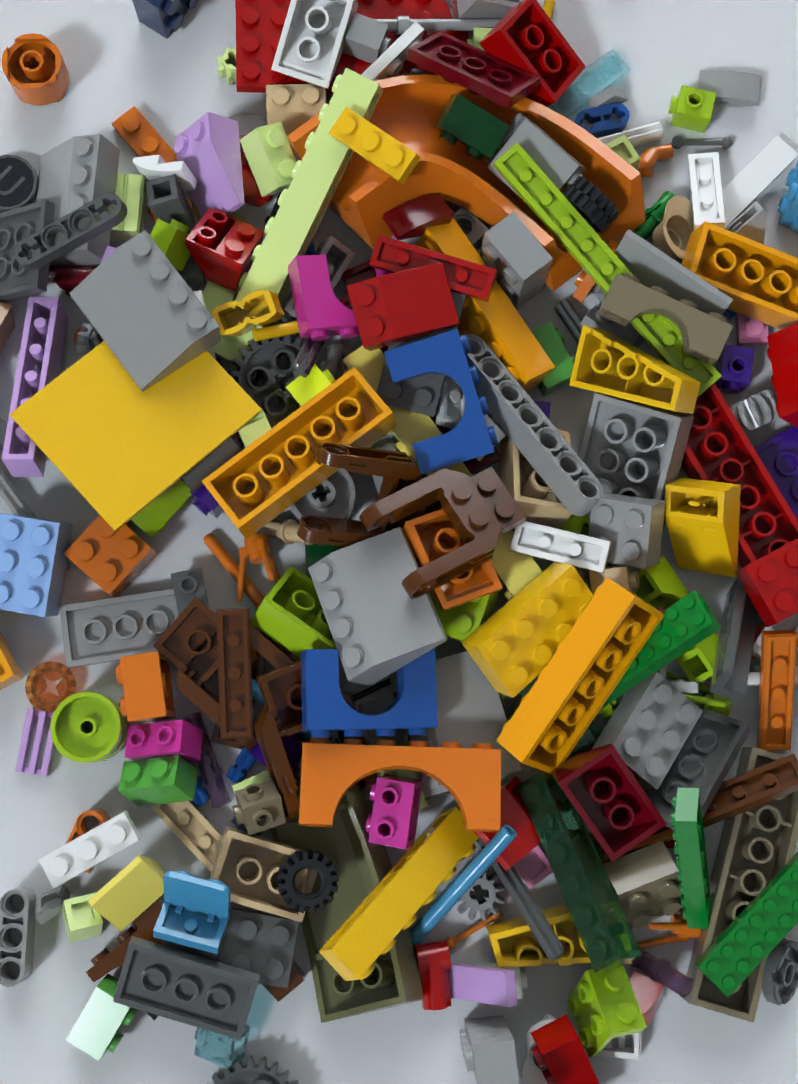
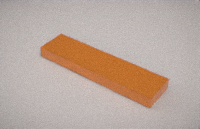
(776, 689)

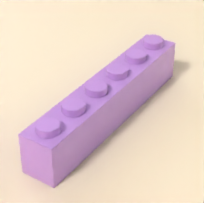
(36, 367)

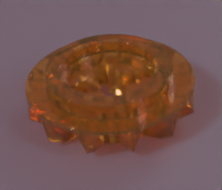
(37, 684)

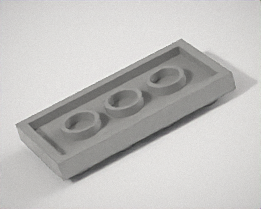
(115, 626)

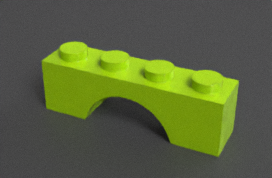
(663, 588)

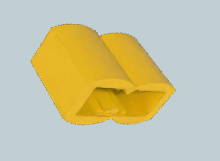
(255, 309)

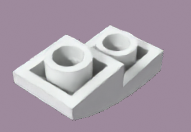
(154, 167)

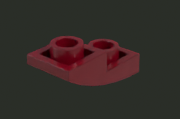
(414, 216)

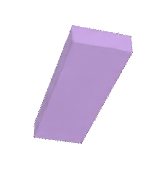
(482, 984)

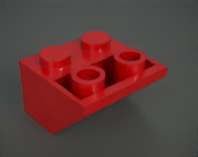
(223, 247)
(515, 815)

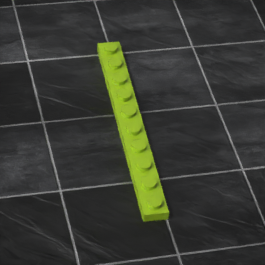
(594, 257)

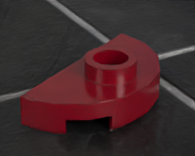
(68, 276)

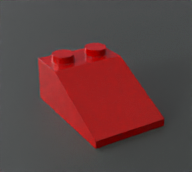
(402, 305)

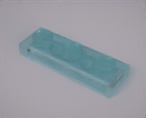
(596, 77)

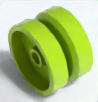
(70, 725)

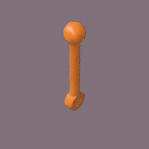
(451, 941)

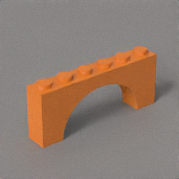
(467, 773)

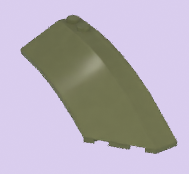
(359, 870)

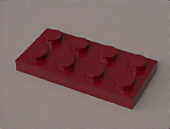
(473, 69)

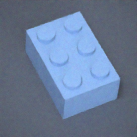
(32, 564)

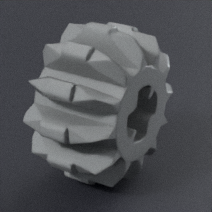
(755, 410)
(489, 898)

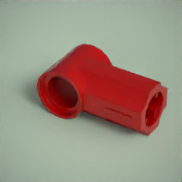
(433, 967)

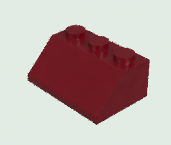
(608, 799)

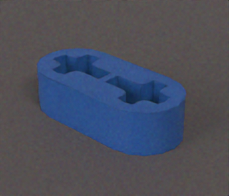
(601, 119)

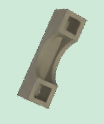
(701, 333)

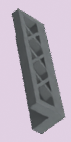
(734, 644)

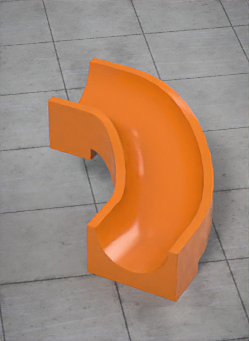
(409, 113)

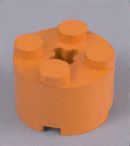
(35, 70)

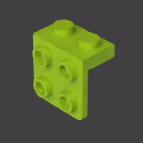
(604, 1008)

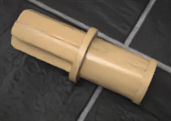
(284, 530)

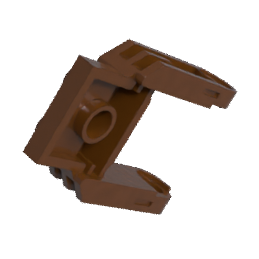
(397, 473)
(475, 506)
(193, 649)
(284, 717)

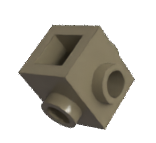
(259, 807)

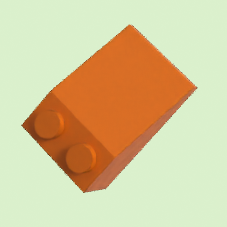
(434, 537)

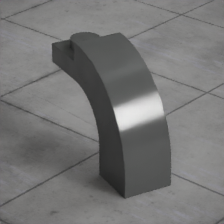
(168, 202)

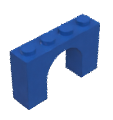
(446, 356)
(327, 710)

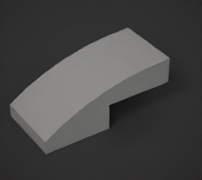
(732, 86)

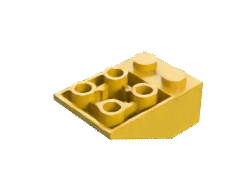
(704, 524)

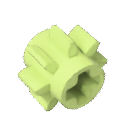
(226, 65)

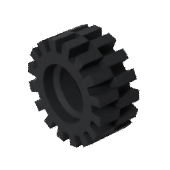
(591, 204)
(316, 899)

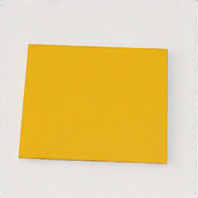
(129, 443)

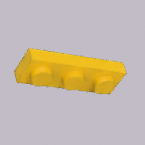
(374, 145)

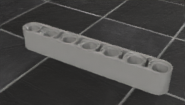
(533, 432)

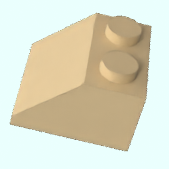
(293, 104)

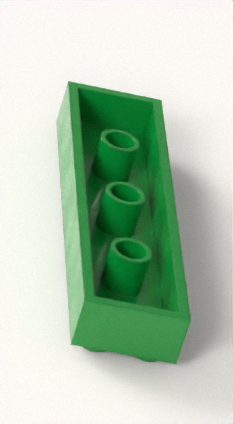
(680, 629)
(691, 857)
(753, 932)

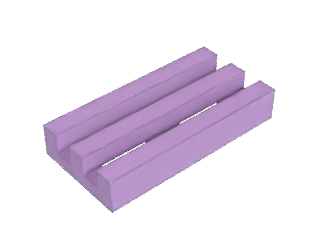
(25, 744)

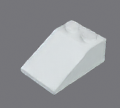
(313, 39)

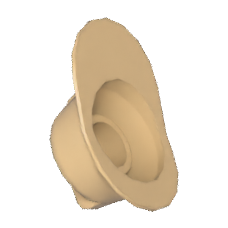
(675, 229)

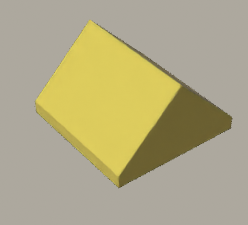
(130, 892)

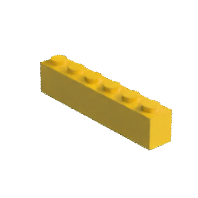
(399, 896)

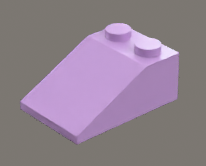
(214, 157)

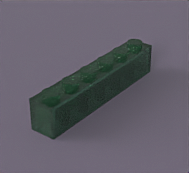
(579, 874)

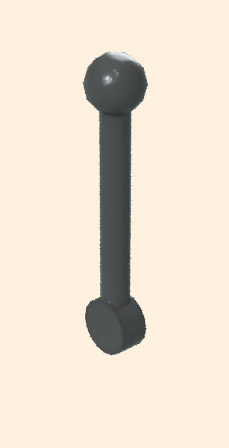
(678, 141)

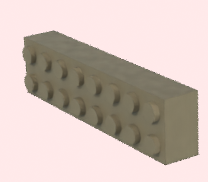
(747, 859)

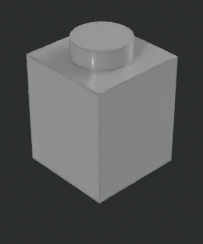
(366, 38)

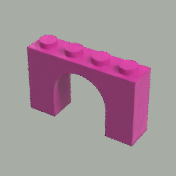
(315, 304)

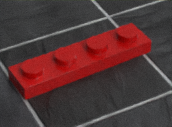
(462, 275)

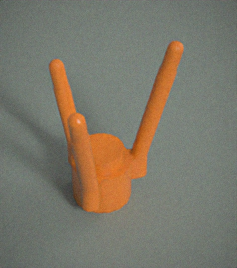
(258, 551)
(677, 926)

